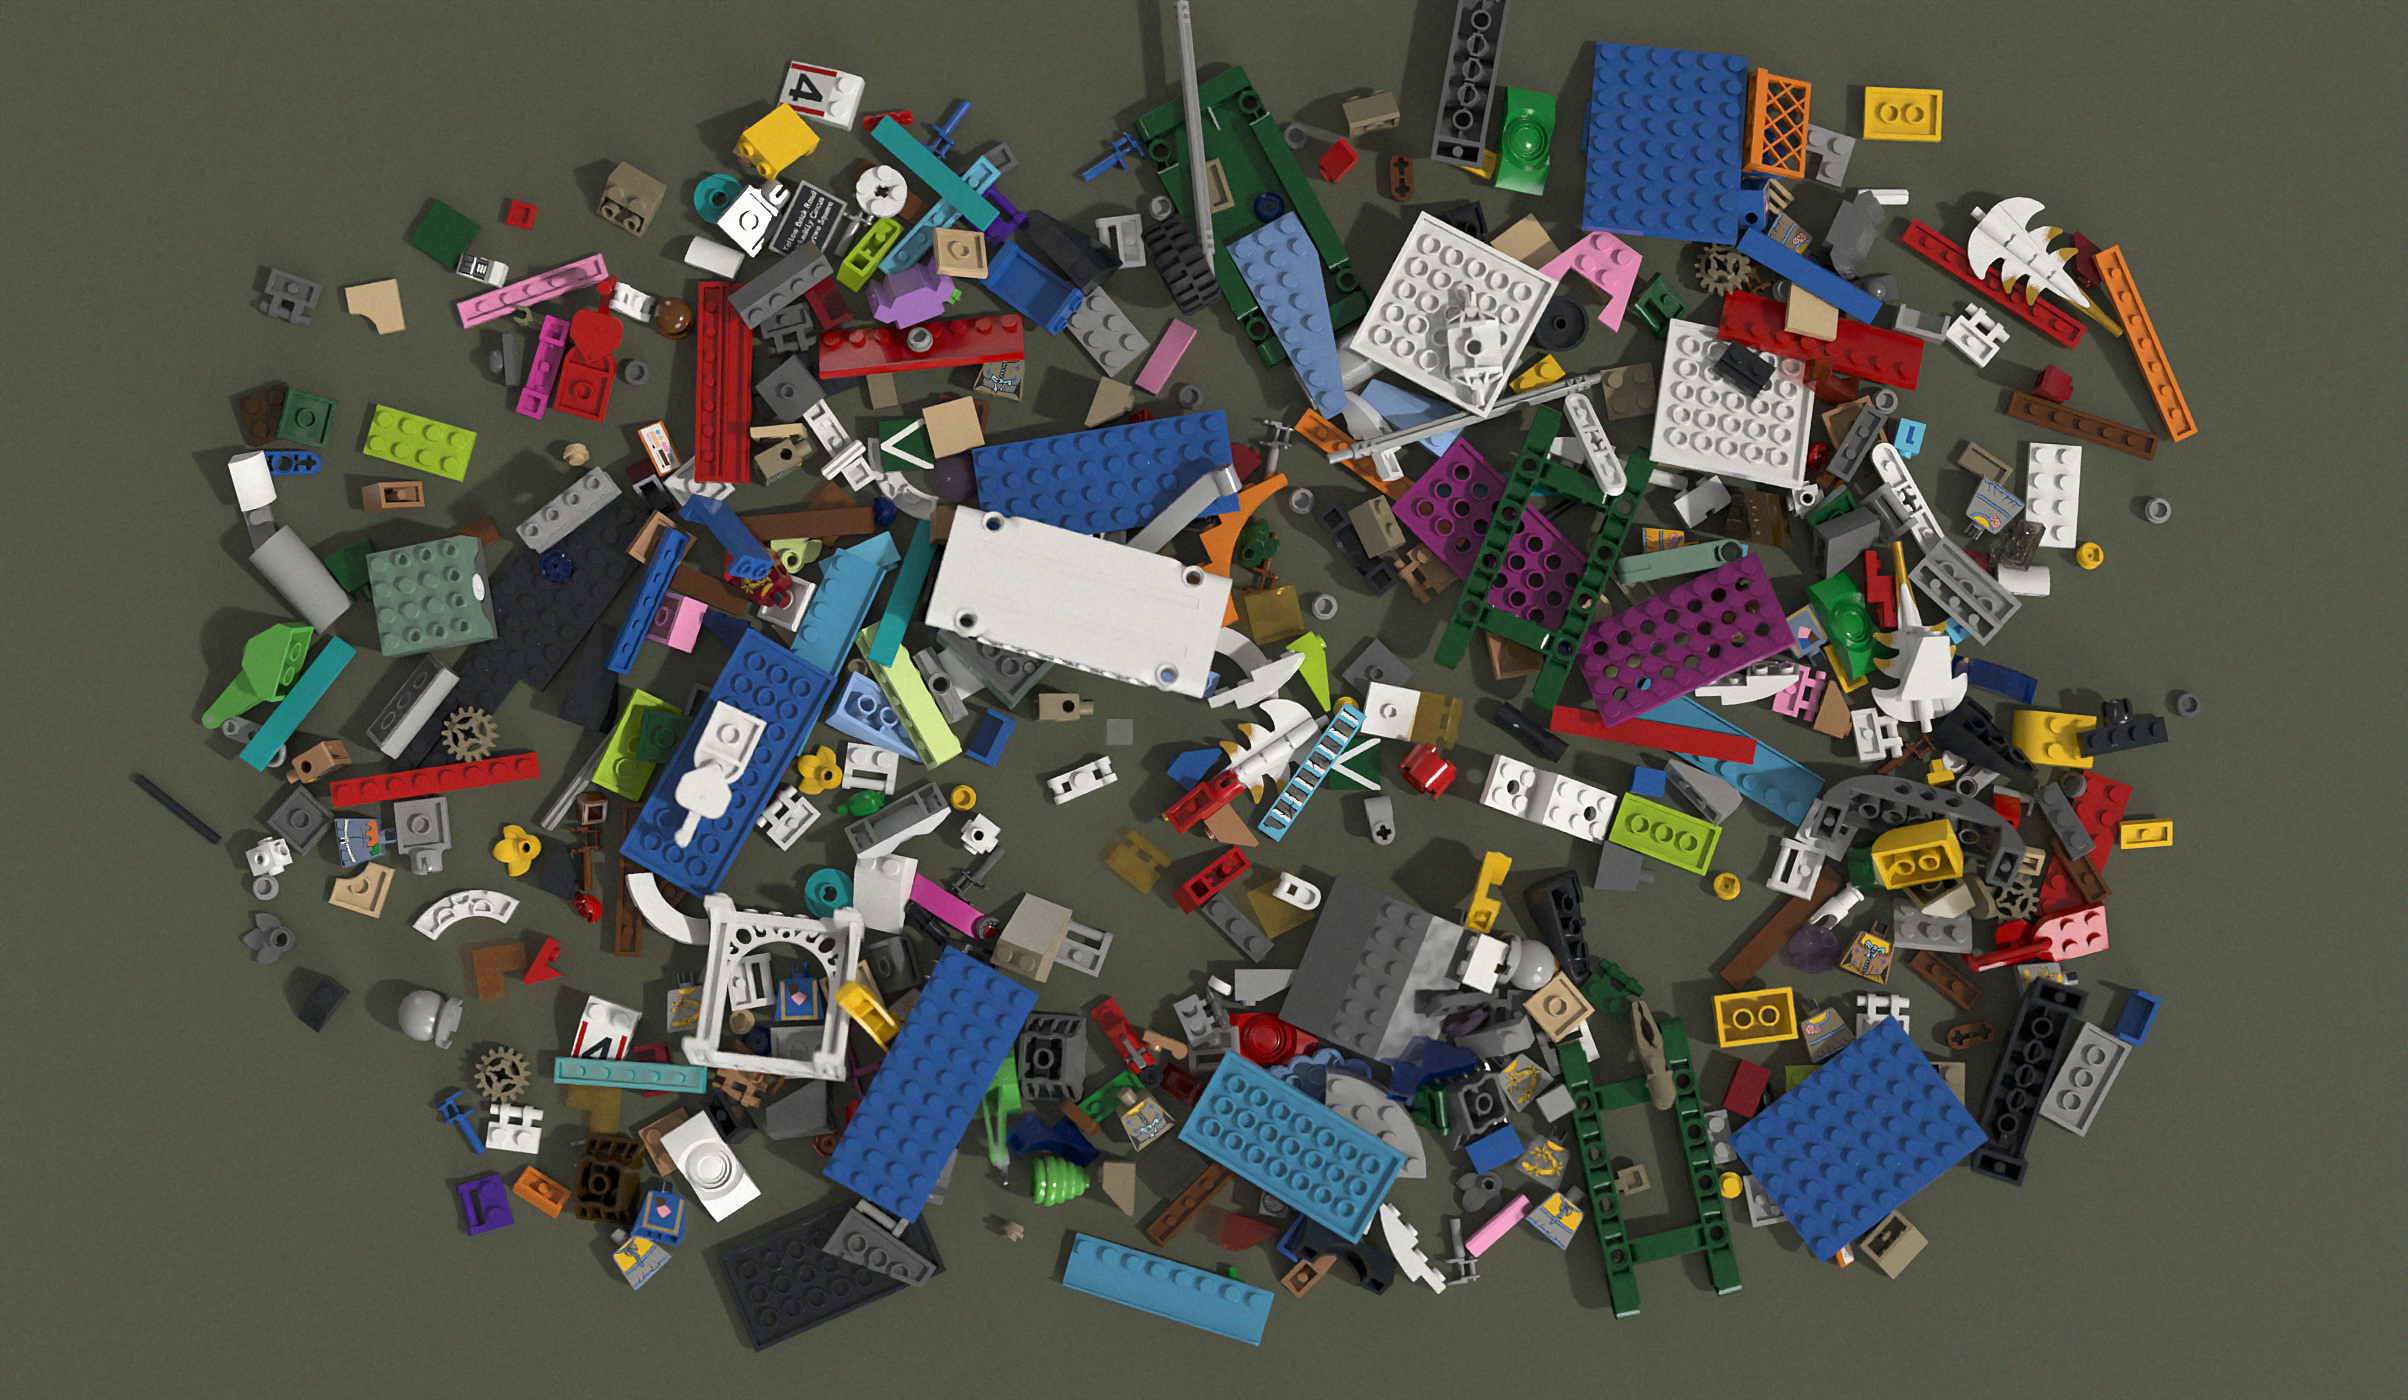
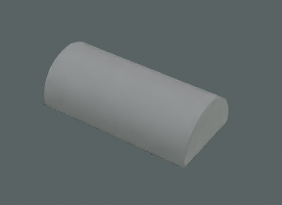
(1353, 365)
(302, 579)
(412, 706)

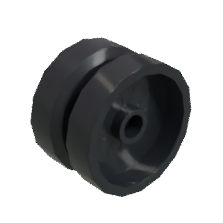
(1573, 325)

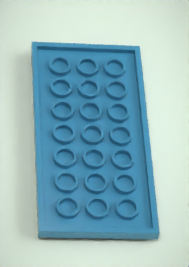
(1293, 1146)

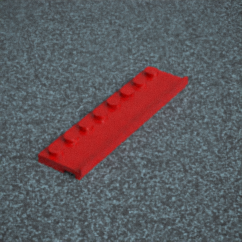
(953, 344)
(1856, 350)
(722, 388)

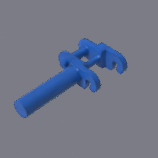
(947, 129)
(1113, 158)
(462, 1121)

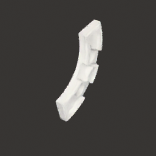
(898, 489)
(1242, 651)
(465, 905)
(662, 915)

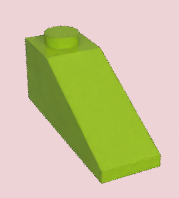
(869, 253)
(1314, 666)

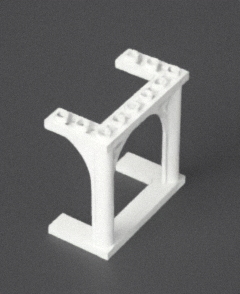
(846, 930)

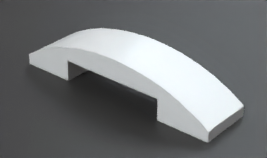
(835, 441)

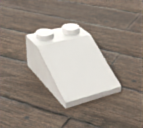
(883, 891)

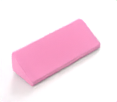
(1166, 357)
(1498, 1225)

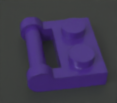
(998, 230)
(493, 1204)

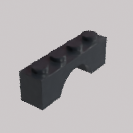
(1346, 539)
(1371, 1267)

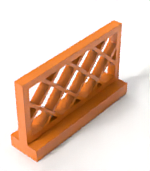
(1755, 124)

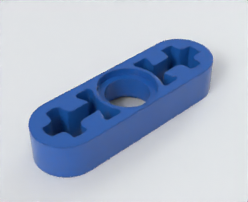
(303, 457)

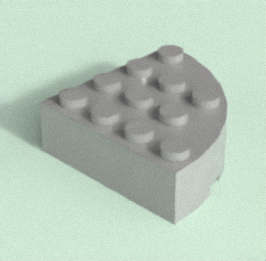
(1366, 1105)

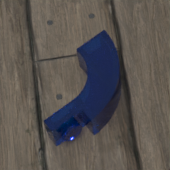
(1996, 678)

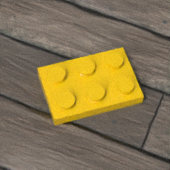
(1902, 114)

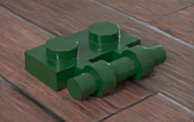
(1606, 997)

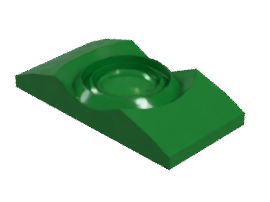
(1524, 141)
(1847, 624)

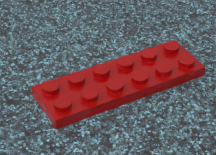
(2099, 812)

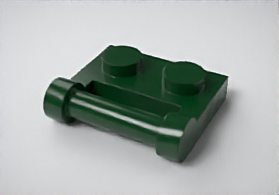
(1663, 299)
(1430, 1109)

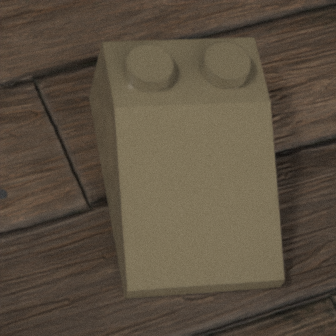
(1032, 938)

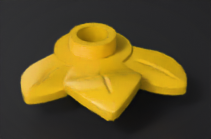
(815, 770)
(513, 849)

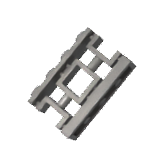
(569, 510)

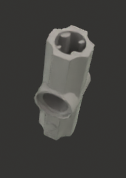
(933, 670)

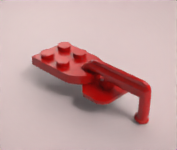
(585, 382)
(2051, 939)

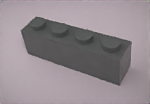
(780, 284)

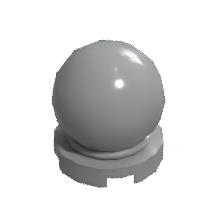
(1526, 964)
(427, 1016)

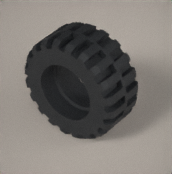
(1181, 264)

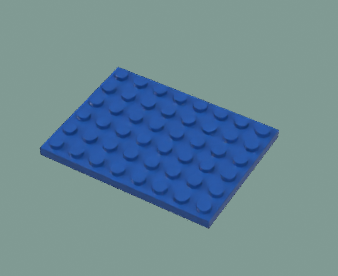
(1665, 143)
(1857, 1138)

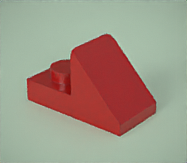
(540, 968)

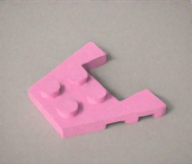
(1604, 263)

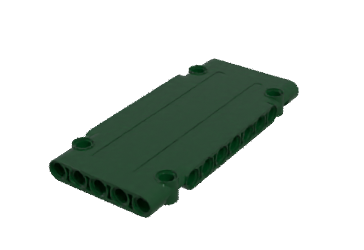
(1253, 162)

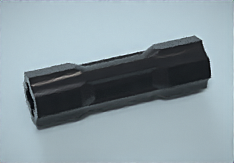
(1534, 734)

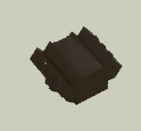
(1758, 518)
(608, 1179)

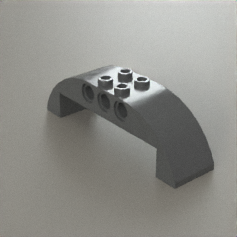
(1469, 82)
(1892, 802)

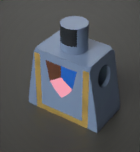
(1808, 635)

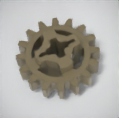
(1715, 275)
(475, 726)
(2014, 911)
(507, 1063)

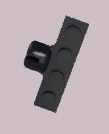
(830, 386)
(2120, 731)

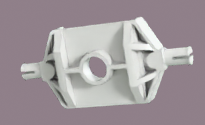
(1479, 369)

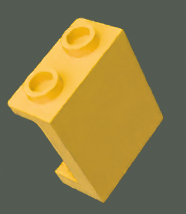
(777, 141)
(1481, 909)

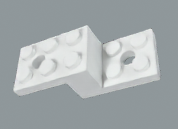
(1548, 799)

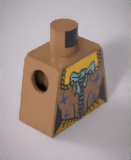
(318, 762)
(1869, 954)

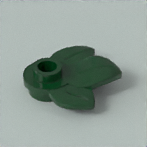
(1257, 540)

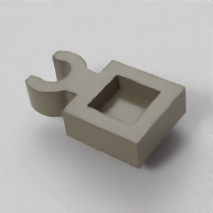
(1632, 1179)

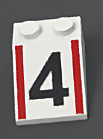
(822, 94)
(605, 1030)

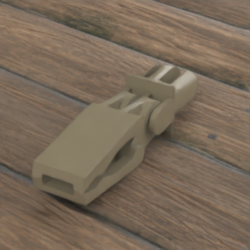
(1652, 1057)

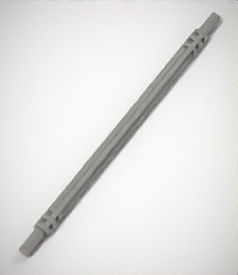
(1194, 130)
(1464, 418)

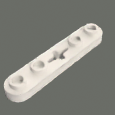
(1587, 427)
(1892, 470)

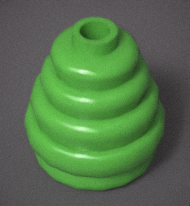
(1055, 1180)

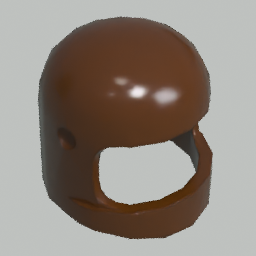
(672, 317)

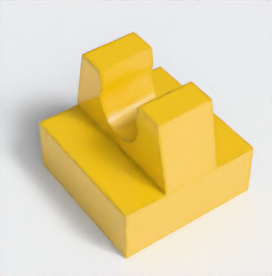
(1938, 776)

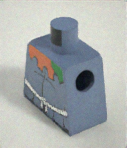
(362, 840)

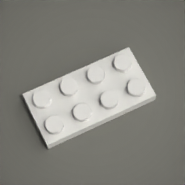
(2053, 492)

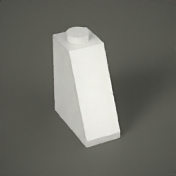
(1927, 670)

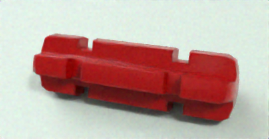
(904, 117)

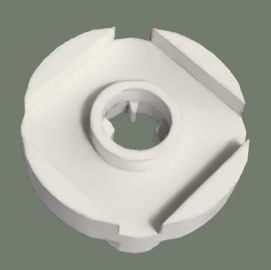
(880, 206)

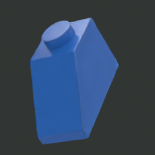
(1191, 766)

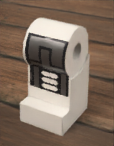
(482, 270)

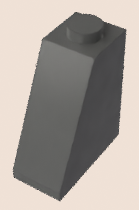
(1843, 540)
(802, 1112)

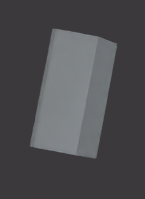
(1964, 590)

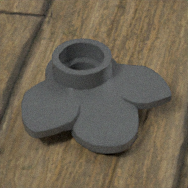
(266, 938)
(1480, 1196)

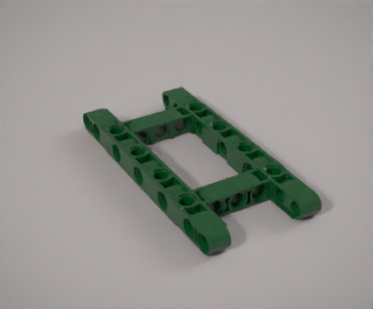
(1591, 580)
(1600, 1181)

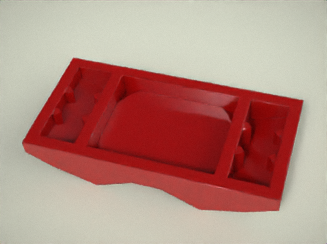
(1270, 1039)

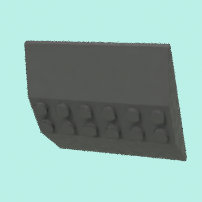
(1374, 972)

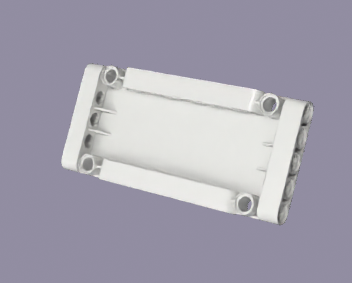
(1079, 601)

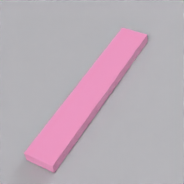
(532, 291)

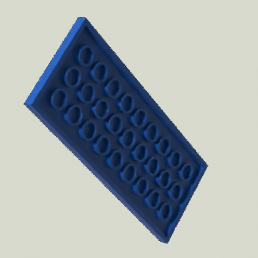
(1104, 475)
(771, 687)
(931, 1084)

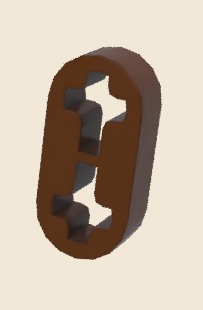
(1408, 177)
(1971, 1040)
(1078, 1115)

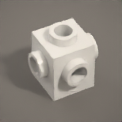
(1797, 505)
(989, 830)
(269, 857)

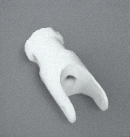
(1837, 906)

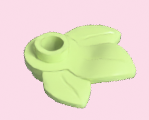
(802, 549)

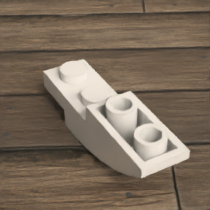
(1367, 423)
(1569, 453)
(1266, 678)
(1759, 683)
(1401, 1240)

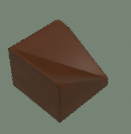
(591, 808)

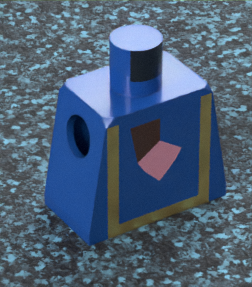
(1754, 199)
(800, 996)
(661, 1216)

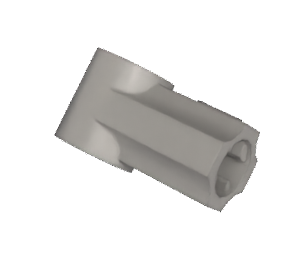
(1976, 778)

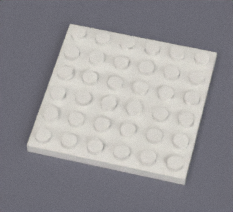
(1428, 288)
(1718, 427)

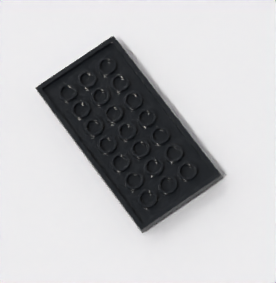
(791, 1285)

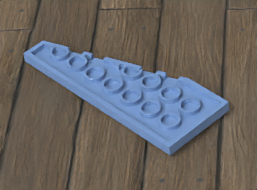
(1290, 290)

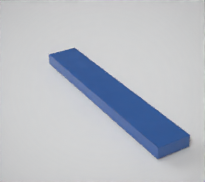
(1809, 275)
(646, 601)

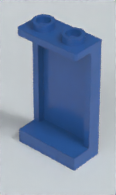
(1032, 288)
(749, 556)

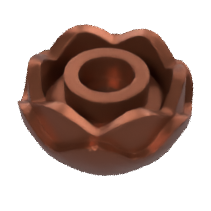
(822, 1148)

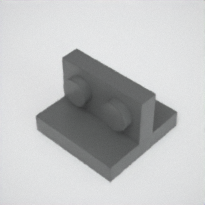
(893, 964)

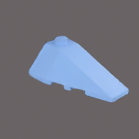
(1406, 409)
(868, 716)

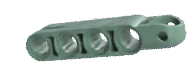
(1677, 561)

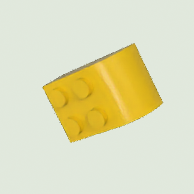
(2051, 737)
(1918, 854)
(1754, 1017)

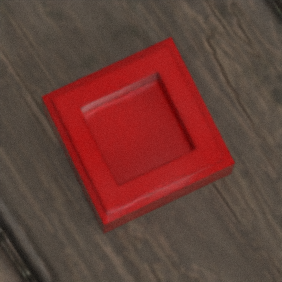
(521, 215)

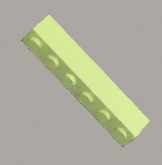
(912, 703)

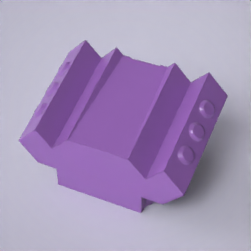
(910, 295)

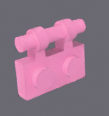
(1790, 699)

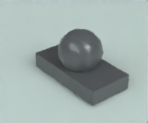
(1881, 287)
(505, 361)

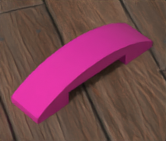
(545, 367)
(945, 905)

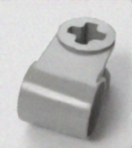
(1380, 814)

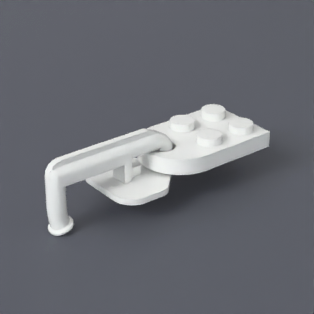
(726, 742)

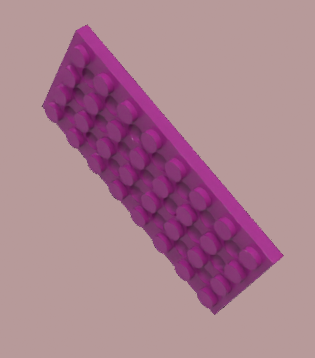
(1460, 563)
(1708, 669)

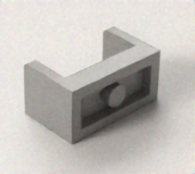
(1920, 324)
(1554, 1102)

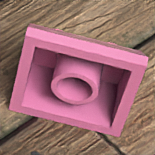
(677, 622)

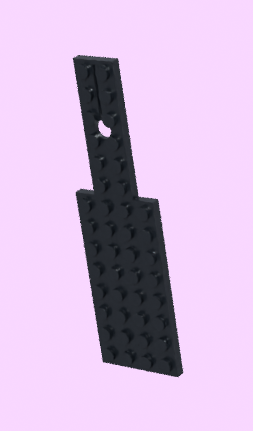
(536, 623)

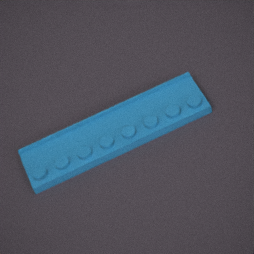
(837, 614)
(1771, 780)
(1168, 1288)

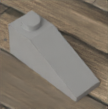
(1707, 792)
(1260, 983)
(1499, 1038)

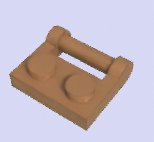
(1157, 1041)

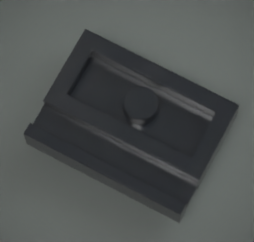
(1744, 369)

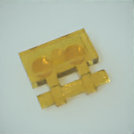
(1429, 717)
(1133, 867)

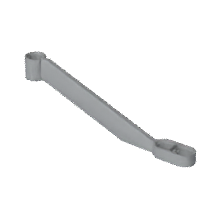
(1218, 482)

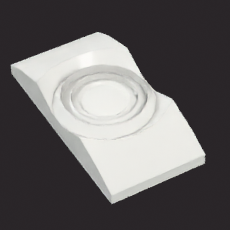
(710, 1166)

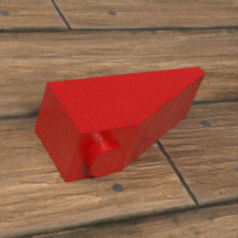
(1211, 879)

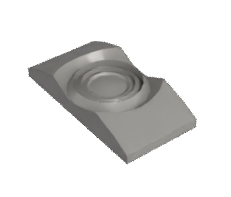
(898, 822)

